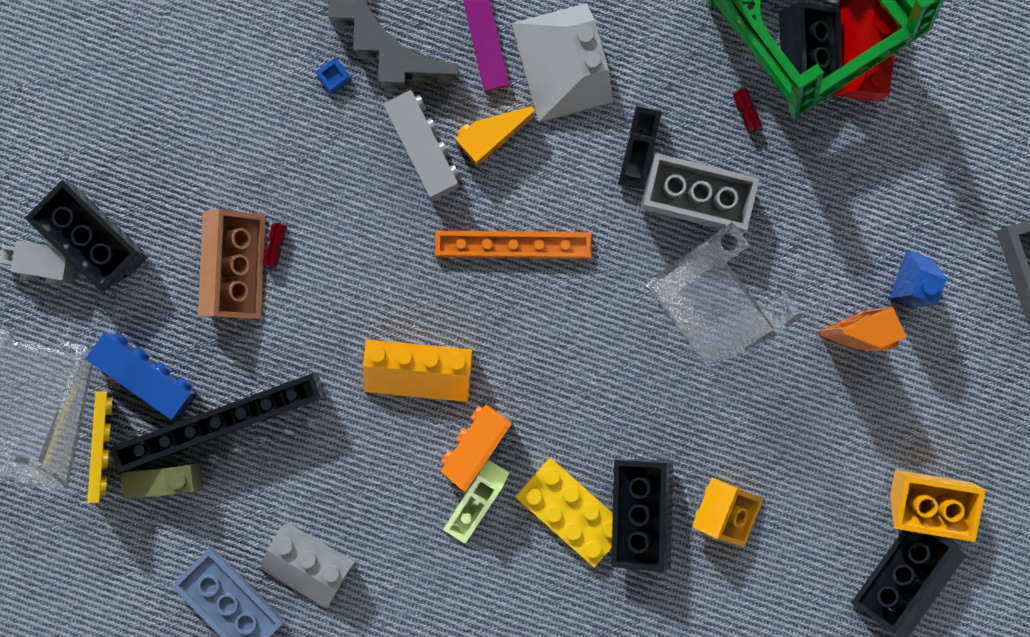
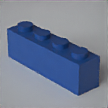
(141, 375)

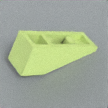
(476, 501)

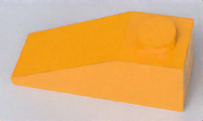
(487, 135)

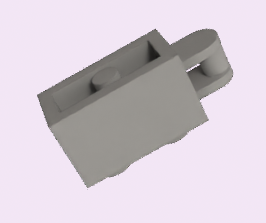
(38, 260)

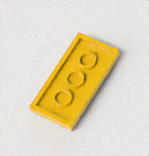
(99, 456)
(569, 511)

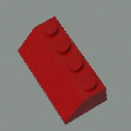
(862, 27)

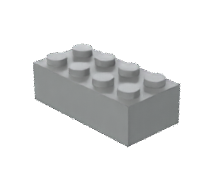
(699, 193)

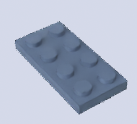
(226, 598)

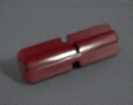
(745, 105)
(273, 250)

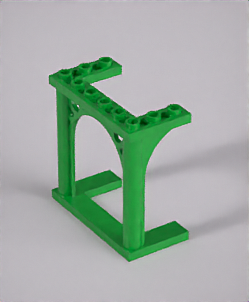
(810, 88)

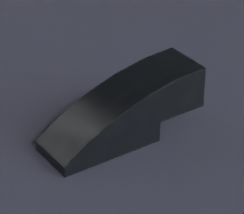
(639, 147)

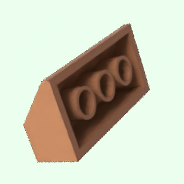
(231, 264)

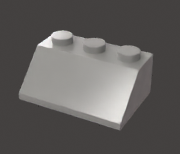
(306, 564)

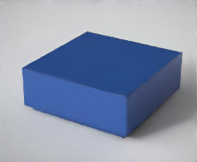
(333, 75)

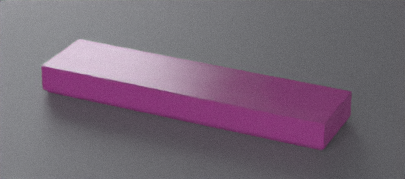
(486, 44)

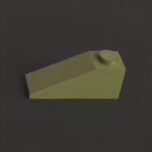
(162, 481)

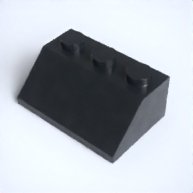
(811, 37)

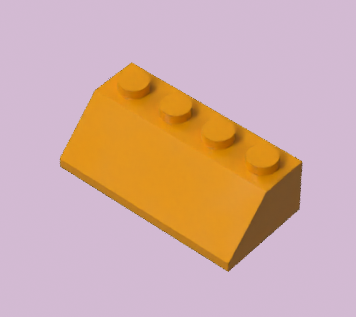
(417, 370)

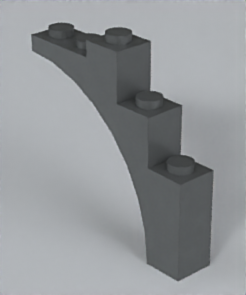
(395, 60)

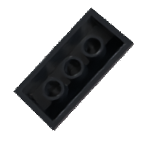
(86, 236)
(642, 514)
(908, 580)

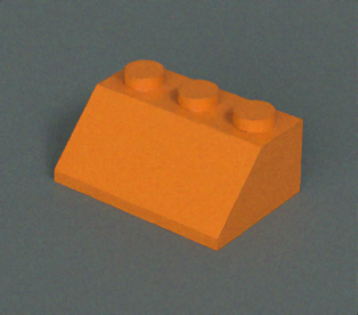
(867, 330)
(474, 446)

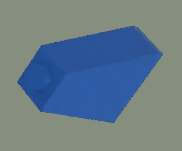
(918, 281)

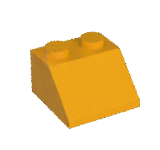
(727, 512)

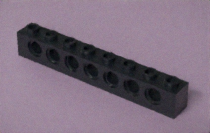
(217, 422)

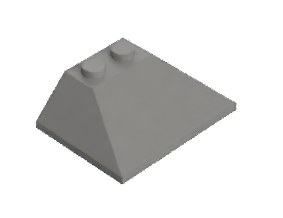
(563, 62)

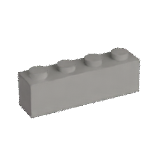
(421, 145)

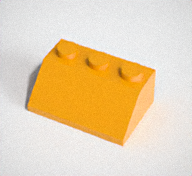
(936, 505)

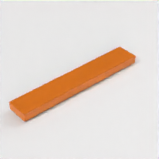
(513, 244)

